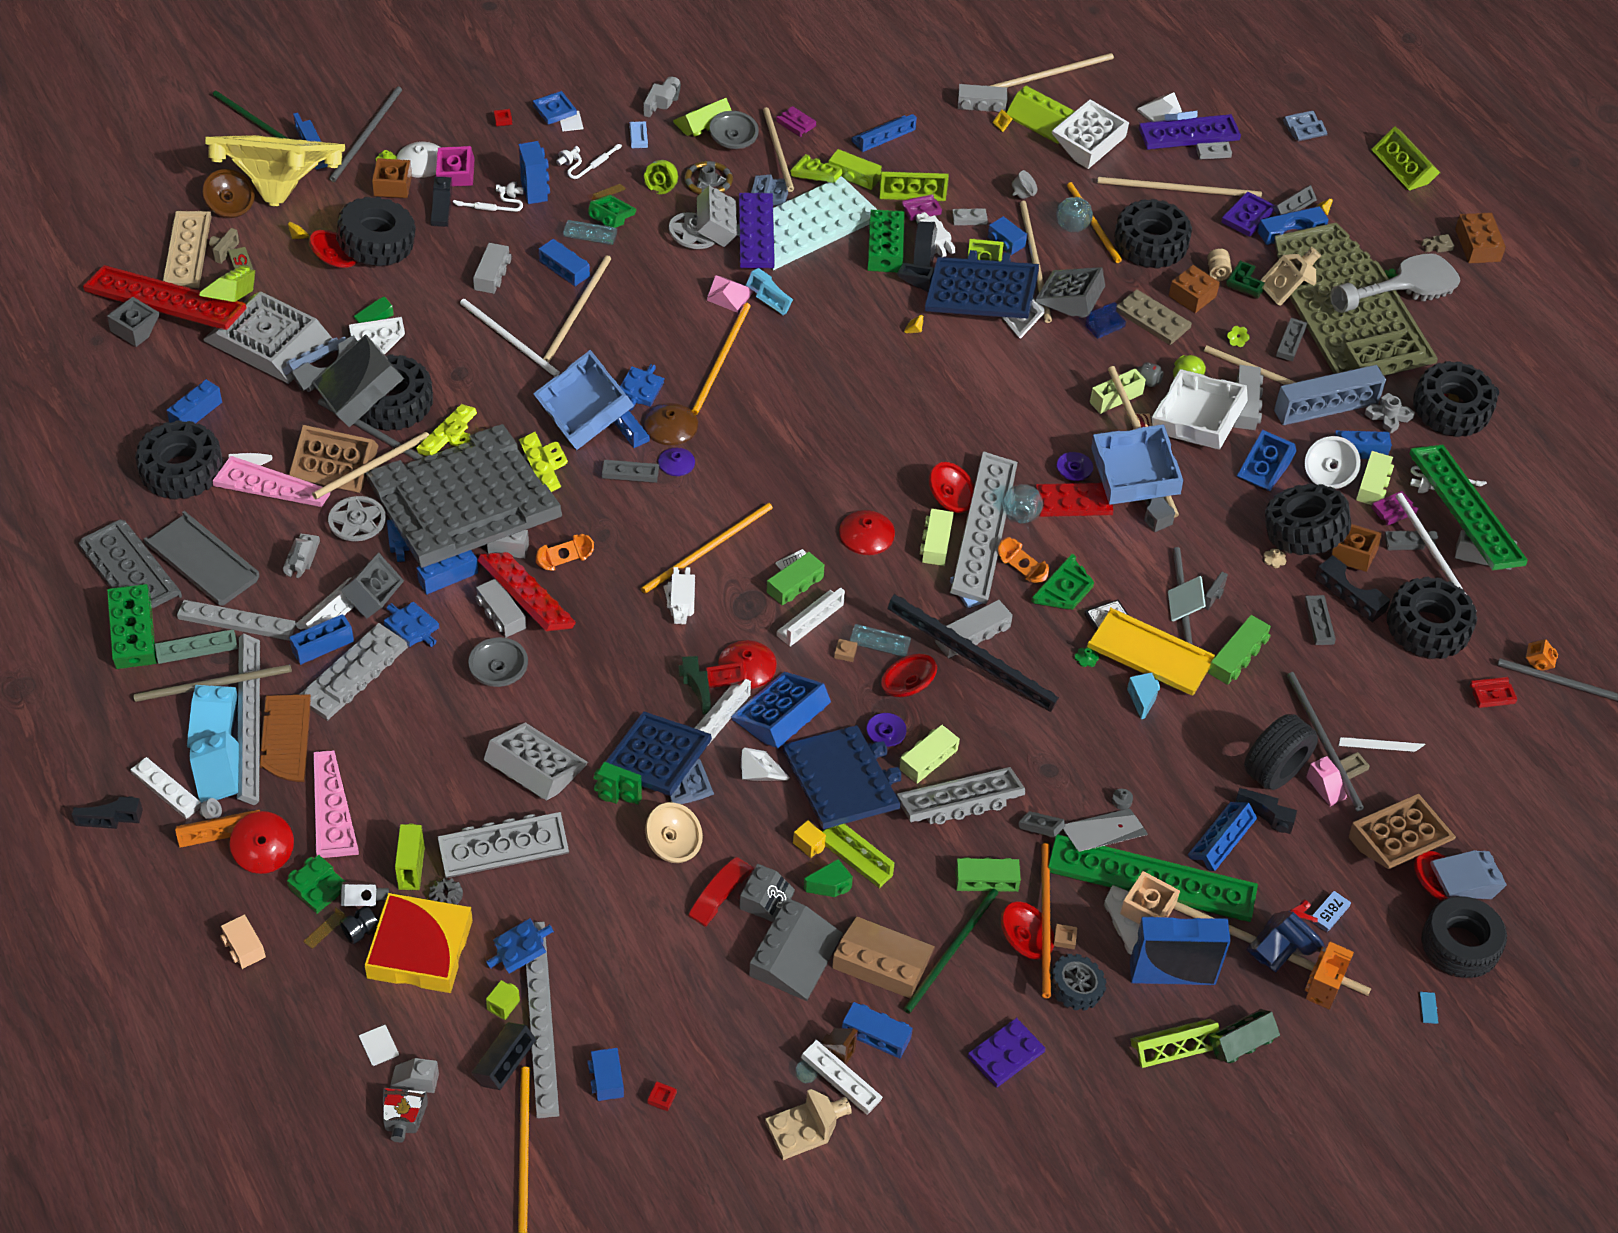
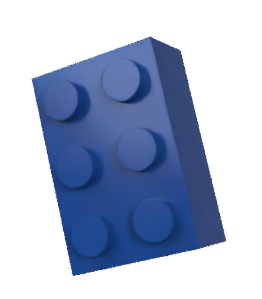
(533, 172)

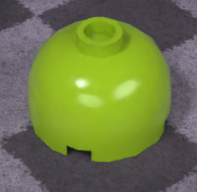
(661, 176)

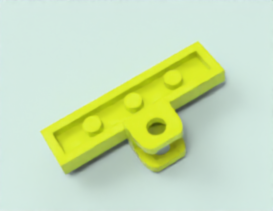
(449, 430)
(542, 460)

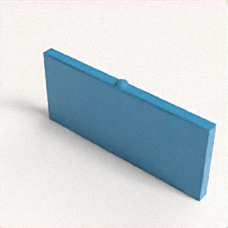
(1429, 1007)

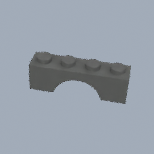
(307, 373)
(1158, 514)

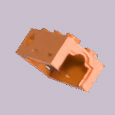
(1322, 983)

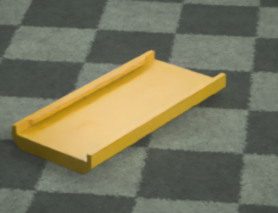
(1151, 651)

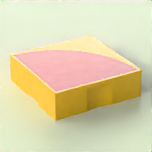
(418, 942)

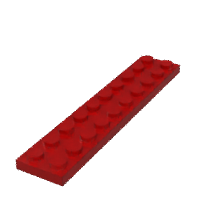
(164, 297)

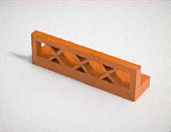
(208, 830)

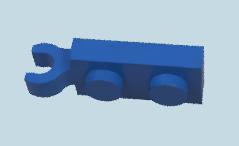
(396, 542)

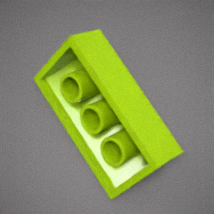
(1038, 112)
(1405, 159)
(913, 185)
(231, 285)

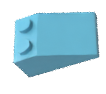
(212, 711)
(215, 766)

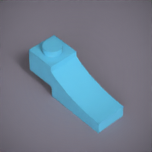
(769, 291)

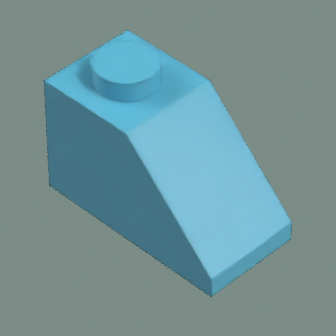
(1143, 692)

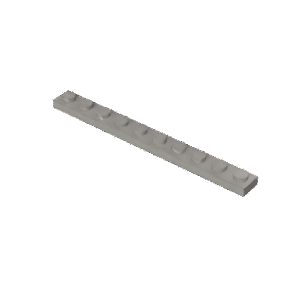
(248, 721)
(542, 1029)

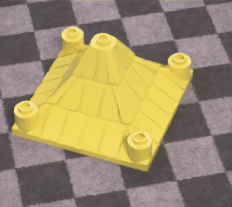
(274, 162)

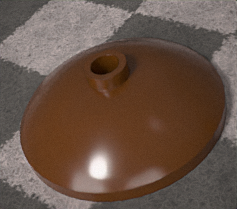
(229, 184)
(671, 424)

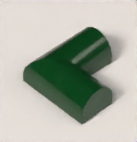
(1242, 282)

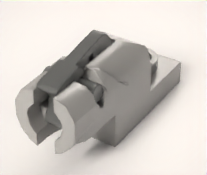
(662, 95)
(301, 554)

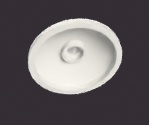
(422, 157)
(1328, 452)

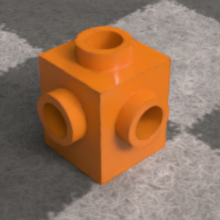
(1541, 655)

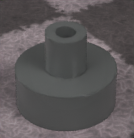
(1122, 799)

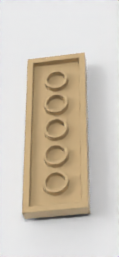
(187, 248)

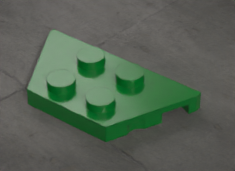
(1065, 586)

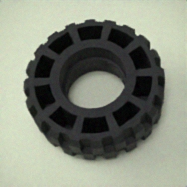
(358, 225)
(1149, 249)
(407, 407)
(1449, 416)
(177, 440)
(1308, 519)
(1426, 637)

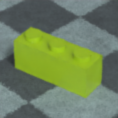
(856, 169)

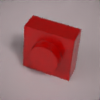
(503, 117)
(662, 1096)

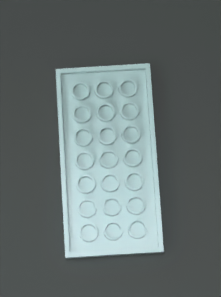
(817, 220)

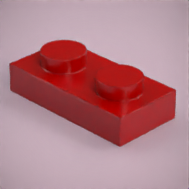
(726, 674)

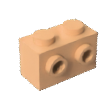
(242, 941)

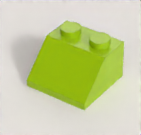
(986, 249)

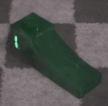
(696, 680)

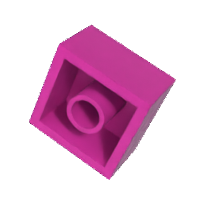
(456, 163)

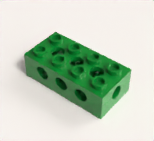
(885, 258)
(131, 626)

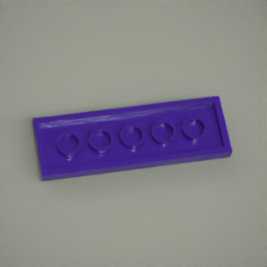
(1189, 131)
(756, 230)

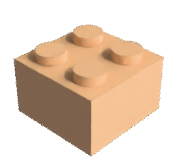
(1149, 899)

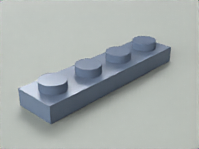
(320, 351)

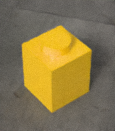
(809, 839)

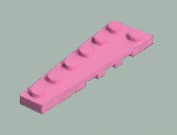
(259, 480)
(333, 821)

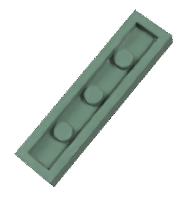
(196, 646)

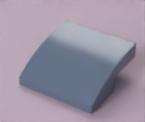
(1305, 126)
(767, 184)
(693, 786)

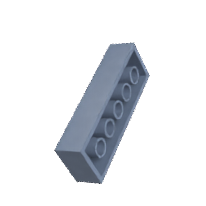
(1329, 395)

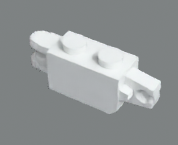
(943, 237)
(682, 595)

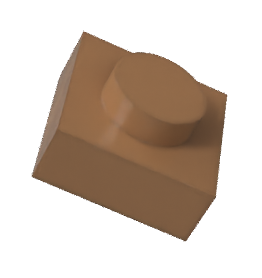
(846, 650)
(1065, 936)

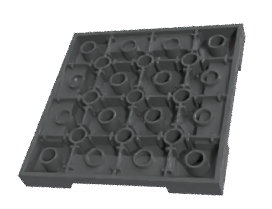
(463, 496)

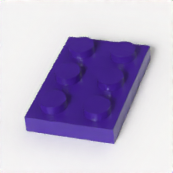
(1247, 213)
(1006, 1052)

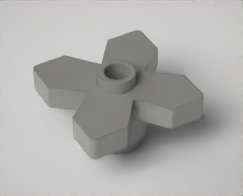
(1390, 412)

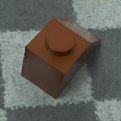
(841, 1043)

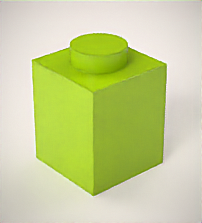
(503, 999)

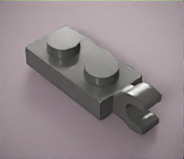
(1406, 540)

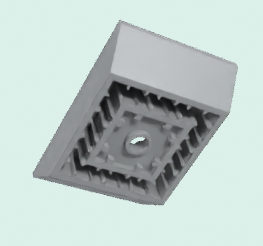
(269, 350)

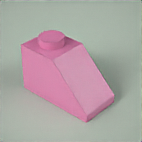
(1327, 781)

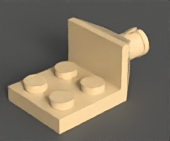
(1289, 274)
(806, 1124)

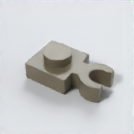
(1441, 243)

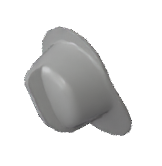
(1024, 185)

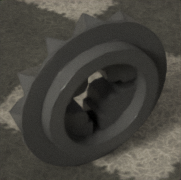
(454, 889)

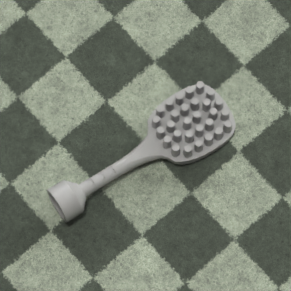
(1422, 274)

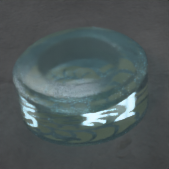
(805, 1072)

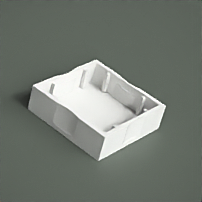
(1200, 408)

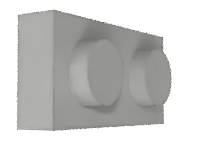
(1214, 150)
(969, 216)

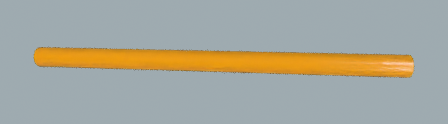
(1097, 228)

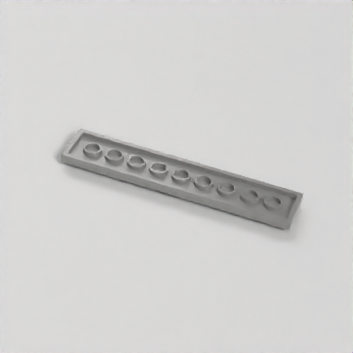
(983, 528)

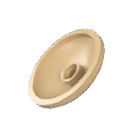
(680, 826)

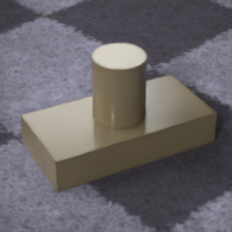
(223, 245)

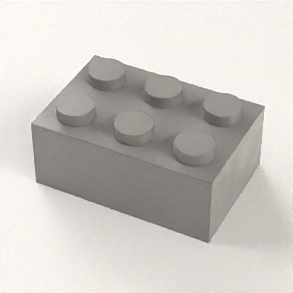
(716, 216)

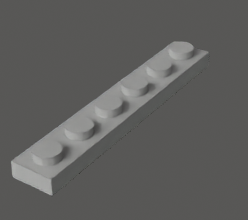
(236, 620)

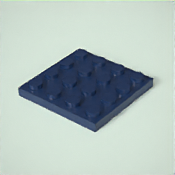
(660, 751)

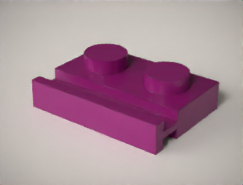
(796, 121)
(920, 205)
(1390, 509)

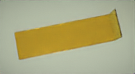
(609, 191)
(321, 932)

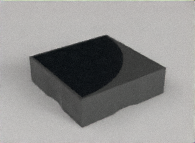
(357, 380)

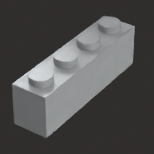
(1250, 414)
(980, 625)

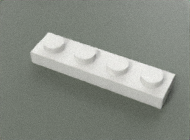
(166, 788)
(841, 1077)

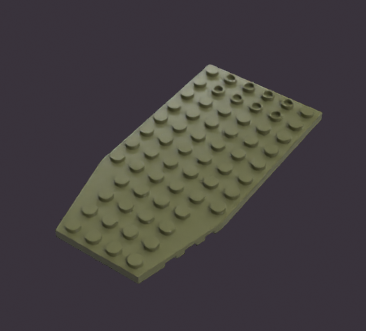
(1373, 333)

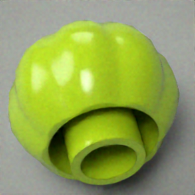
(1189, 363)

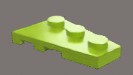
(816, 170)

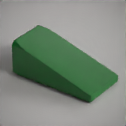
(376, 311)

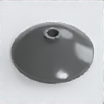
(734, 129)
(495, 655)

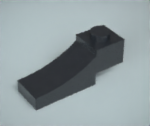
(441, 201)
(1267, 807)
(108, 816)

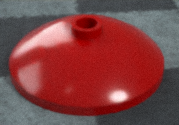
(327, 249)
(951, 487)
(866, 532)
(759, 665)
(909, 675)
(261, 857)
(1427, 876)
(1023, 929)

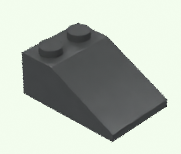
(372, 586)

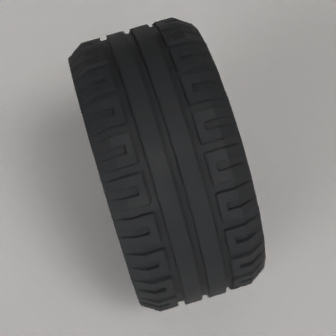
(1280, 751)
(1457, 958)

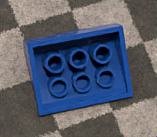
(782, 708)

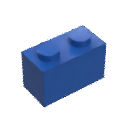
(1007, 232)
(607, 1074)

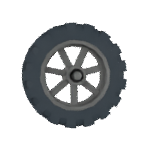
(1073, 994)

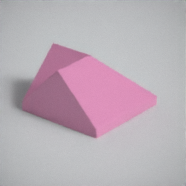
(728, 293)

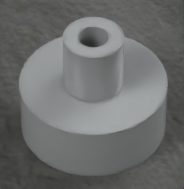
(210, 809)

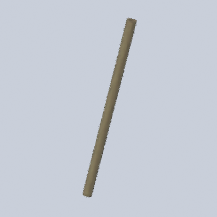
(213, 682)

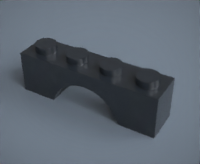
(1368, 603)

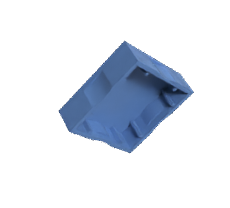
(583, 399)
(1136, 464)

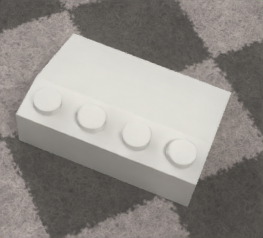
(1090, 133)

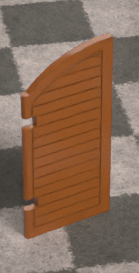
(286, 736)

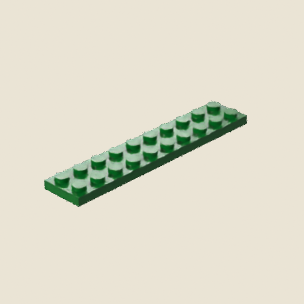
(1468, 507)
(1122, 869)

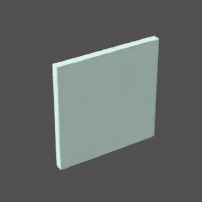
(1186, 598)

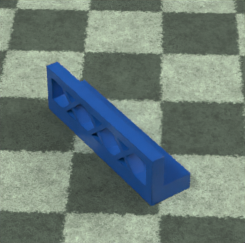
(307, 132)
(885, 132)
(632, 429)
(1225, 836)

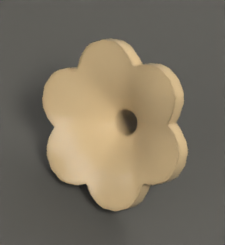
(1275, 558)

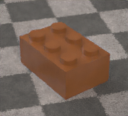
(1480, 238)

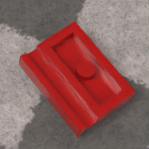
(1493, 692)

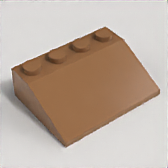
(329, 455)
(1400, 832)
(882, 957)

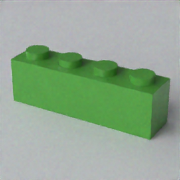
(1239, 650)

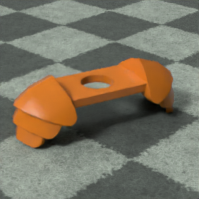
(579, 547)
(1011, 553)

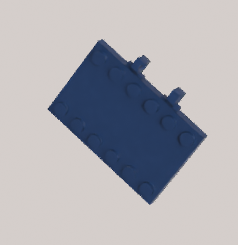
(982, 287)
(843, 776)

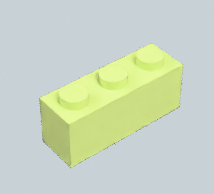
(1106, 396)
(1375, 478)
(936, 537)
(929, 753)

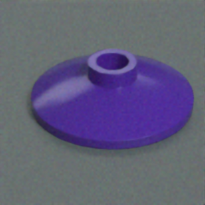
(676, 461)
(1074, 466)
(889, 724)

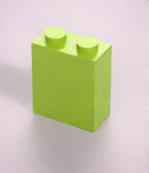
(410, 857)

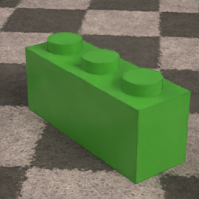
(795, 578)
(987, 874)

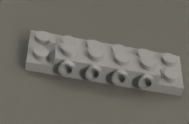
(354, 671)
(961, 797)
(503, 844)

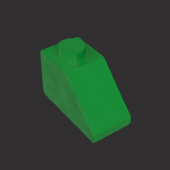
(829, 880)

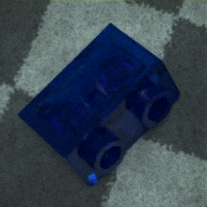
(1104, 320)

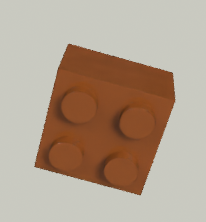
(392, 178)
(1194, 289)
(1358, 548)

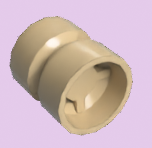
(1219, 264)

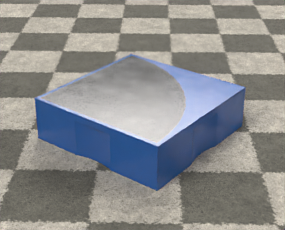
(1179, 951)

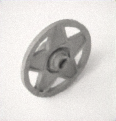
(689, 231)
(357, 518)

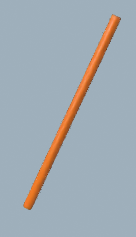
(1046, 958)

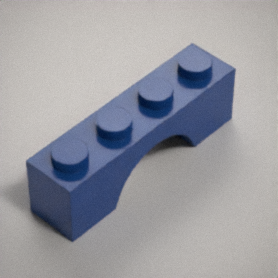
(1299, 220)

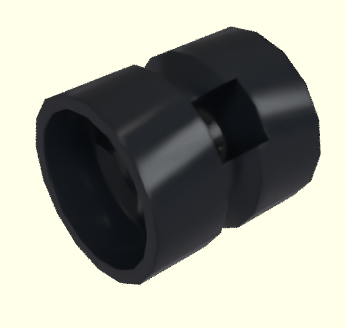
(356, 926)

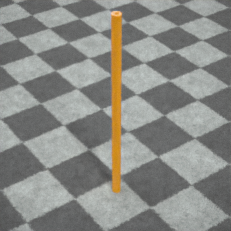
(721, 358)
(706, 548)
(523, 1151)

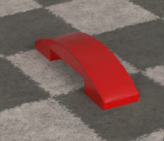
(718, 890)

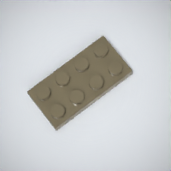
(1153, 317)

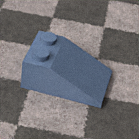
(1469, 875)

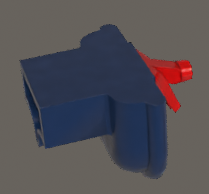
(1286, 935)

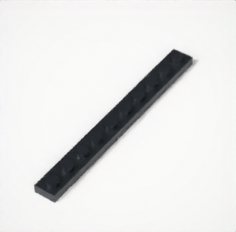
(973, 653)

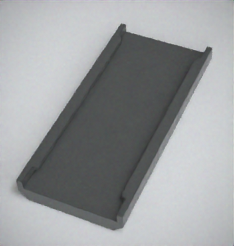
(203, 559)
(127, 562)

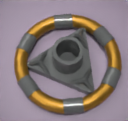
(708, 177)

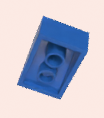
(1267, 460)

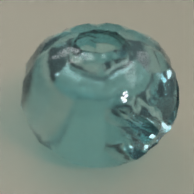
(1074, 214)
(1022, 503)

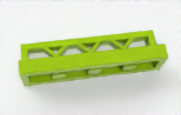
(859, 854)
(1174, 1035)

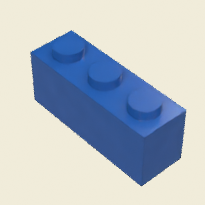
(564, 262)
(196, 403)
(1367, 441)
(447, 571)
(321, 639)
(878, 1029)

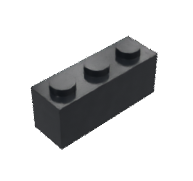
(504, 1056)

